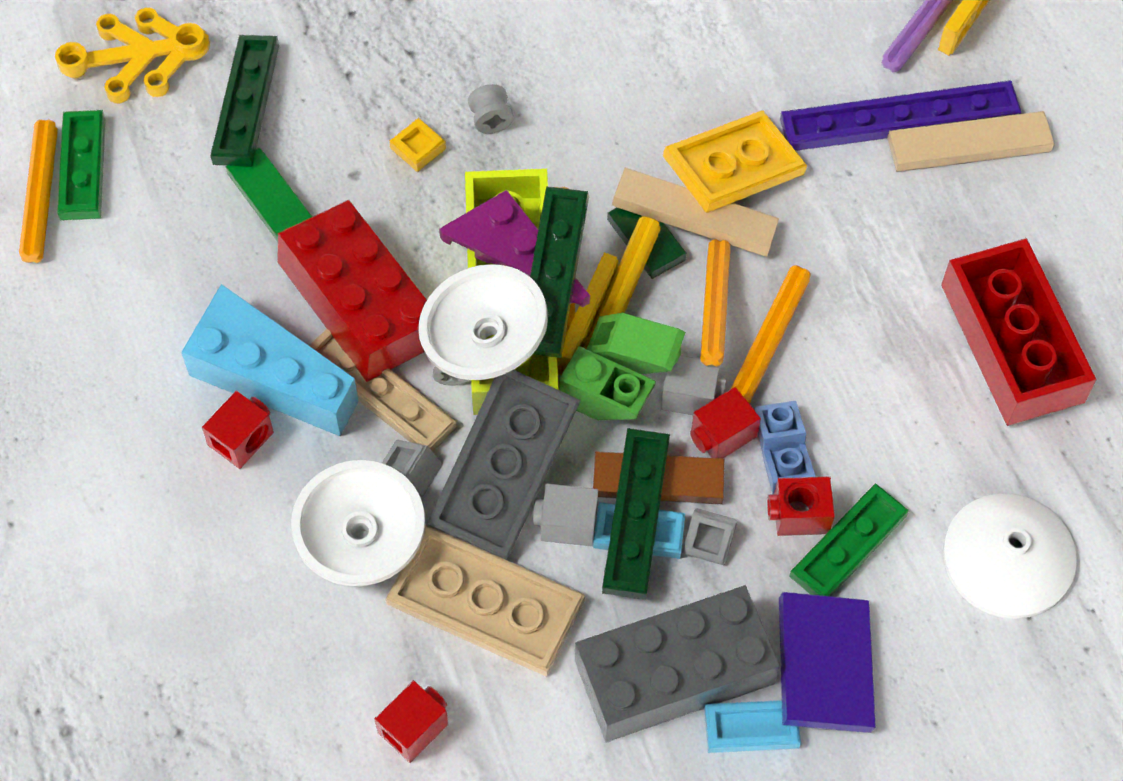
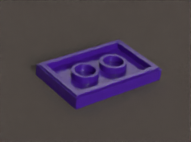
(826, 662)

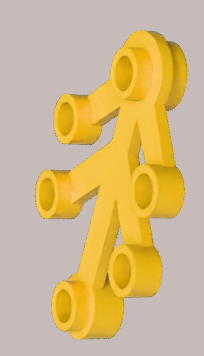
(138, 51)

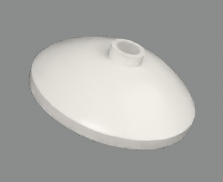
(478, 305)
(352, 499)
(1007, 578)

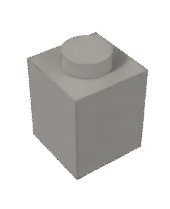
(691, 386)
(567, 514)

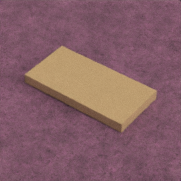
(486, 600)

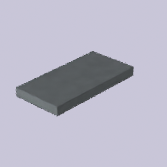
(504, 462)

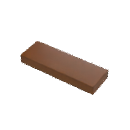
(684, 478)

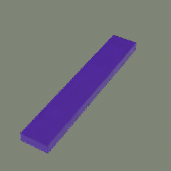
(876, 117)

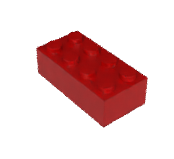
(354, 288)
(1017, 332)

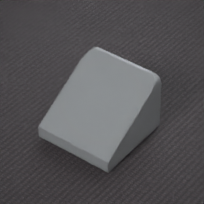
(414, 462)
(709, 536)

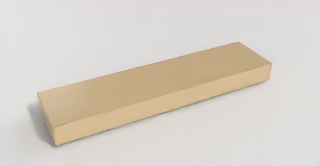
(970, 141)
(679, 208)
(392, 399)

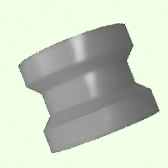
(490, 109)

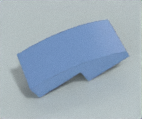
(783, 442)

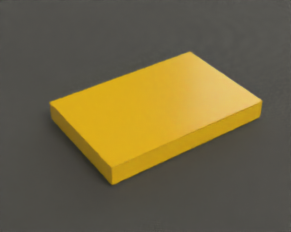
(734, 161)

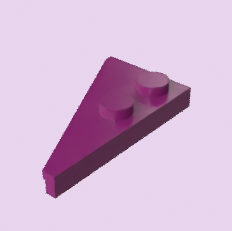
(502, 236)

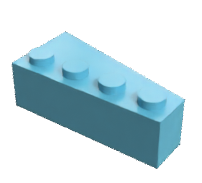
(260, 359)

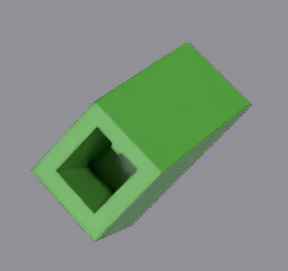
(637, 343)
(604, 387)

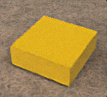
(417, 144)

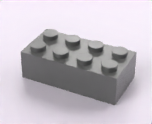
(676, 663)

